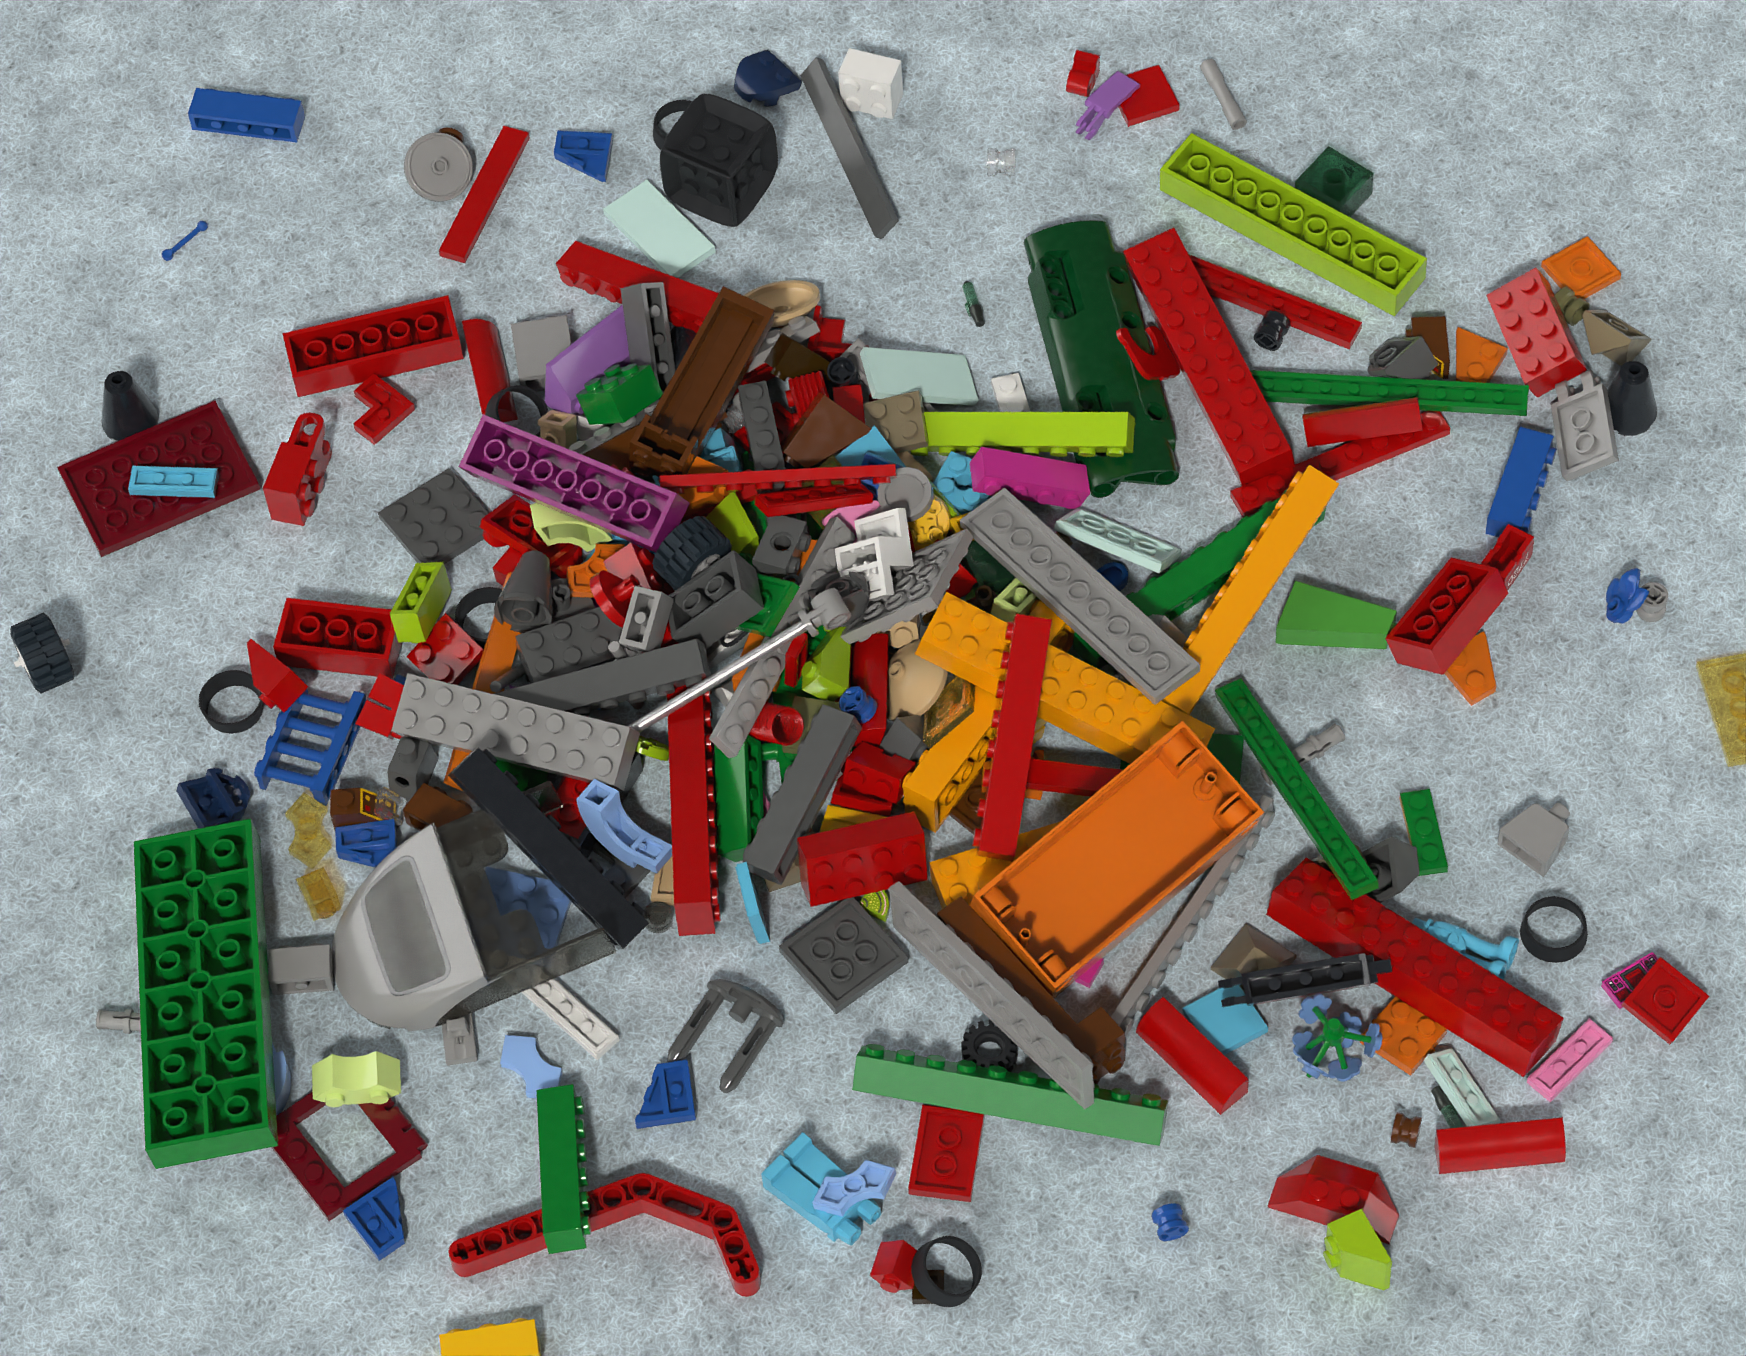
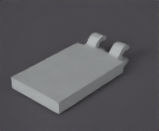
(1583, 427)

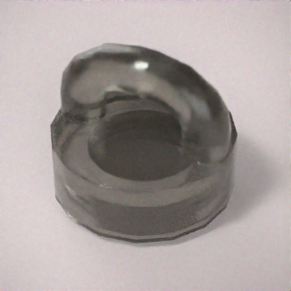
(659, 917)

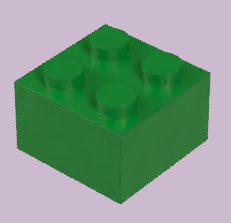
(619, 394)

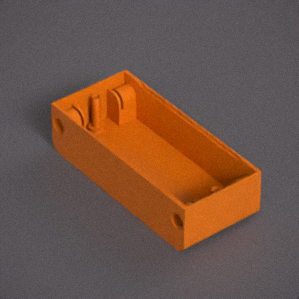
(1117, 859)

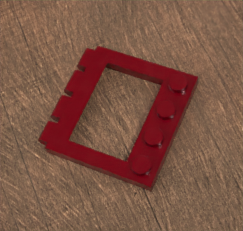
(317, 1177)

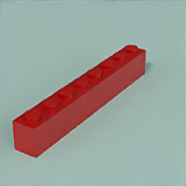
(606, 273)
(1013, 737)

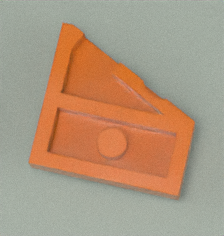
(1477, 357)

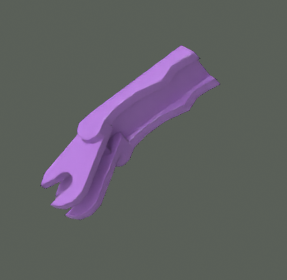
(1104, 102)

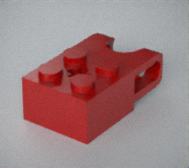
(296, 470)

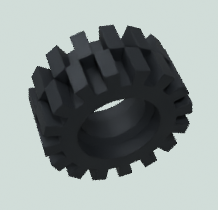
(989, 1033)

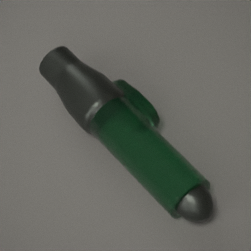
(972, 305)
(1446, 1108)

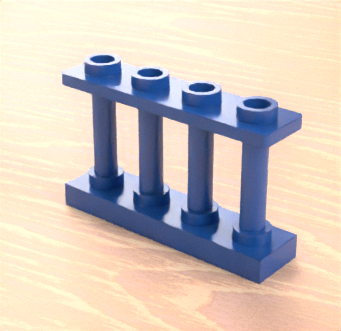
(331, 760)

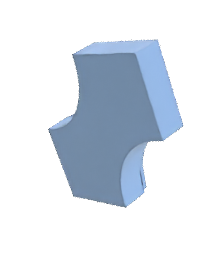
(521, 1056)
(867, 1182)

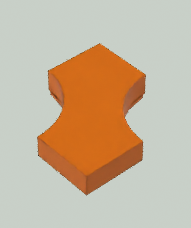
(579, 575)

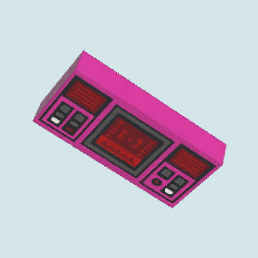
(1623, 982)

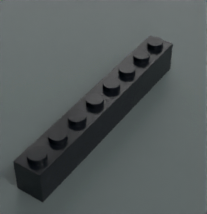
(548, 848)

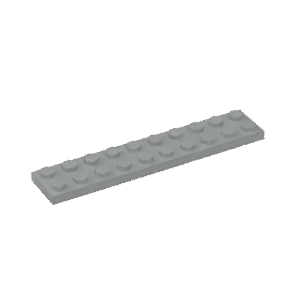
(1080, 596)
(993, 995)

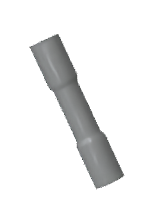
(1229, 106)

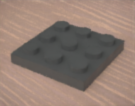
(436, 519)
(843, 954)

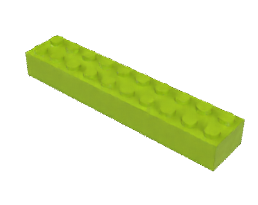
(1293, 224)

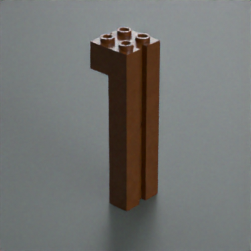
(701, 386)
(1095, 1035)

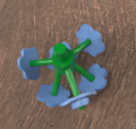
(1337, 1033)

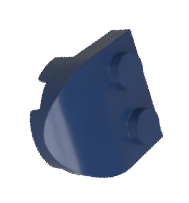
(764, 78)
(214, 798)

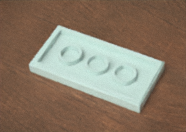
(659, 230)
(937, 376)
(1118, 540)

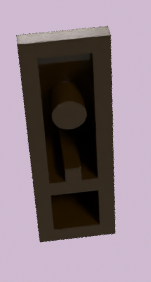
(793, 359)

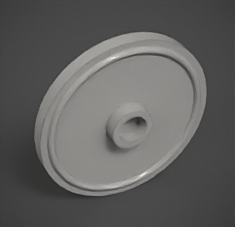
(438, 167)

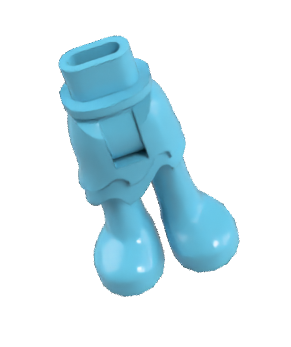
(1460, 940)

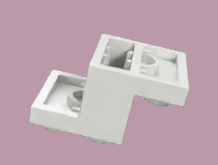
(879, 550)

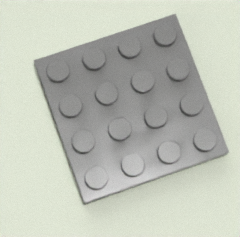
(914, 588)

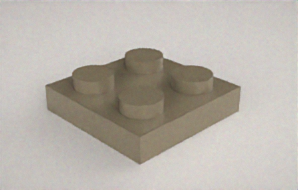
(899, 420)

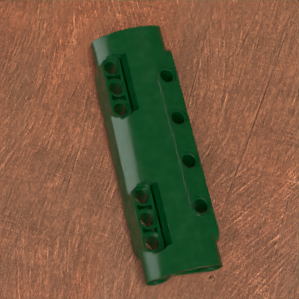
(1089, 356)

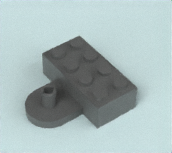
(572, 641)

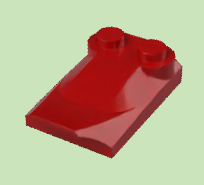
(513, 526)

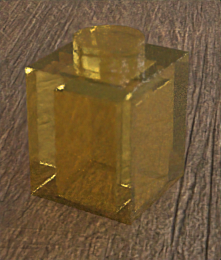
(318, 894)

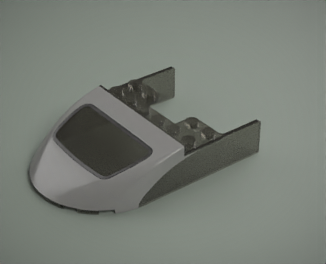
(429, 937)

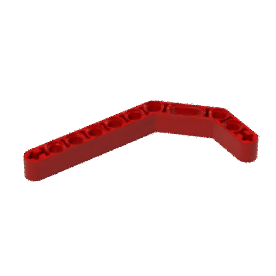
(603, 1215)

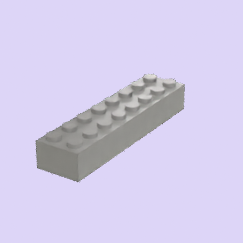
(516, 731)

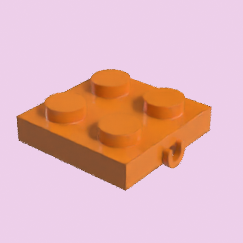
(1406, 1035)

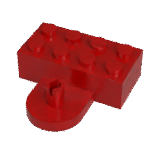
(614, 589)

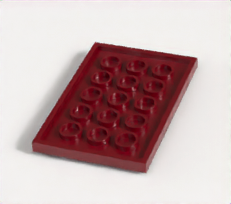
(102, 478)

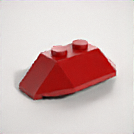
(1332, 1189)

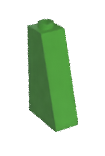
(1333, 620)

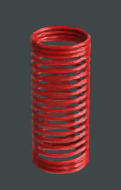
(778, 725)

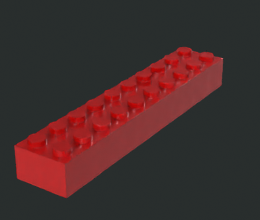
(1208, 357)
(693, 816)
(1424, 969)

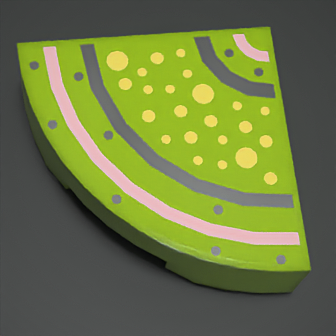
(876, 904)

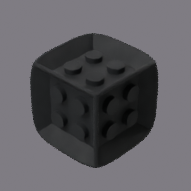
(719, 160)

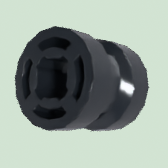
(1272, 329)
(840, 369)

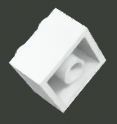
(871, 83)

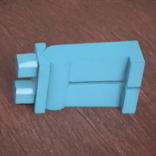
(796, 1181)

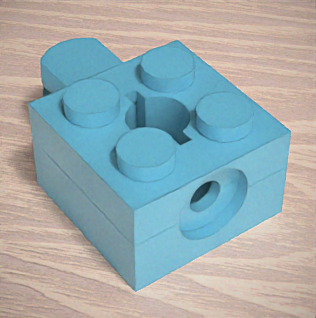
(952, 484)

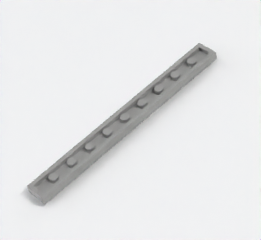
(799, 329)
(762, 675)
(1185, 926)

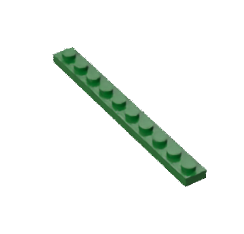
(1364, 390)
(1297, 789)

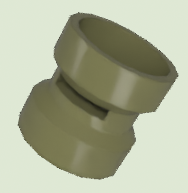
(1571, 305)

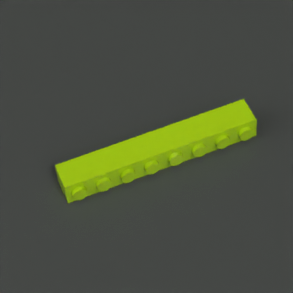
(1030, 433)

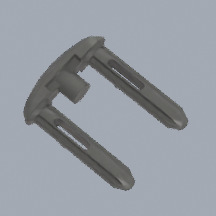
(745, 1002)

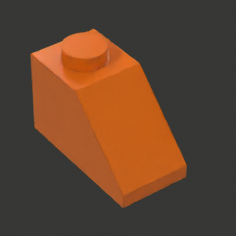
(702, 501)

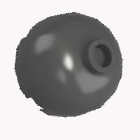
(851, 589)

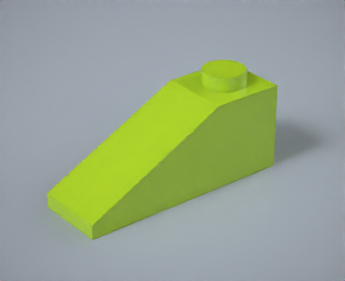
(828, 667)

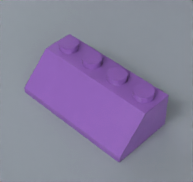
(584, 361)

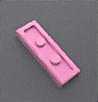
(1569, 1060)

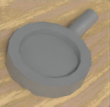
(908, 491)

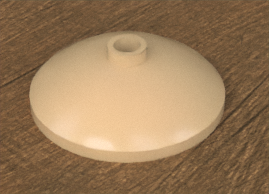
(787, 298)
(912, 683)

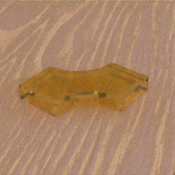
(308, 843)

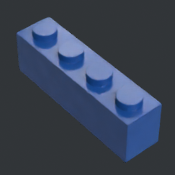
(246, 115)
(1521, 482)

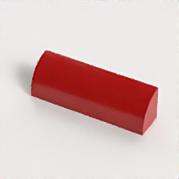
(489, 366)
(1362, 422)
(869, 672)
(1192, 1056)
(1500, 1145)

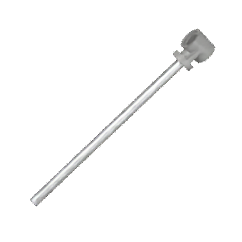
(827, 611)

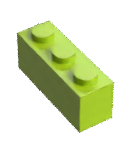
(420, 602)

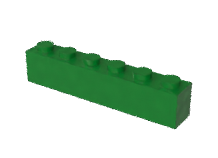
(562, 1169)

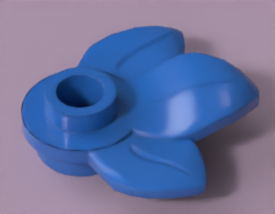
(1625, 596)

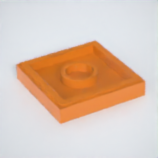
(1581, 268)

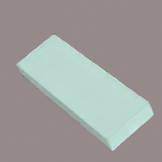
(1460, 1088)

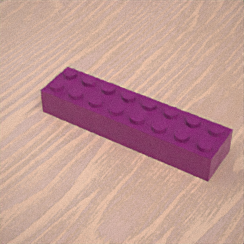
(572, 484)

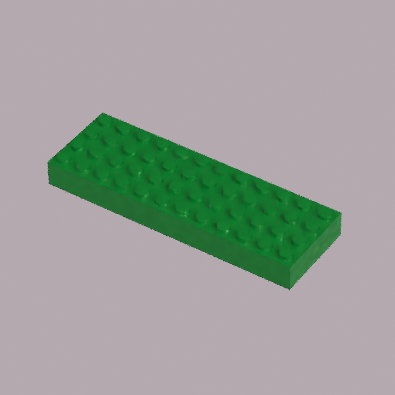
(204, 995)

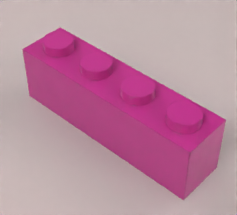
(1030, 477)

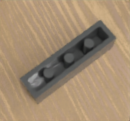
(649, 329)

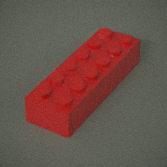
(371, 343)

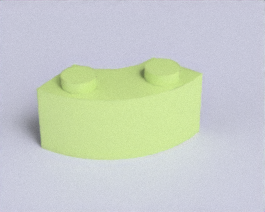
(560, 528)
(356, 1079)

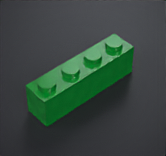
(738, 798)

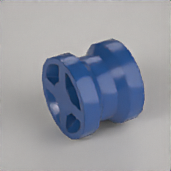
(857, 703)
(1169, 1222)

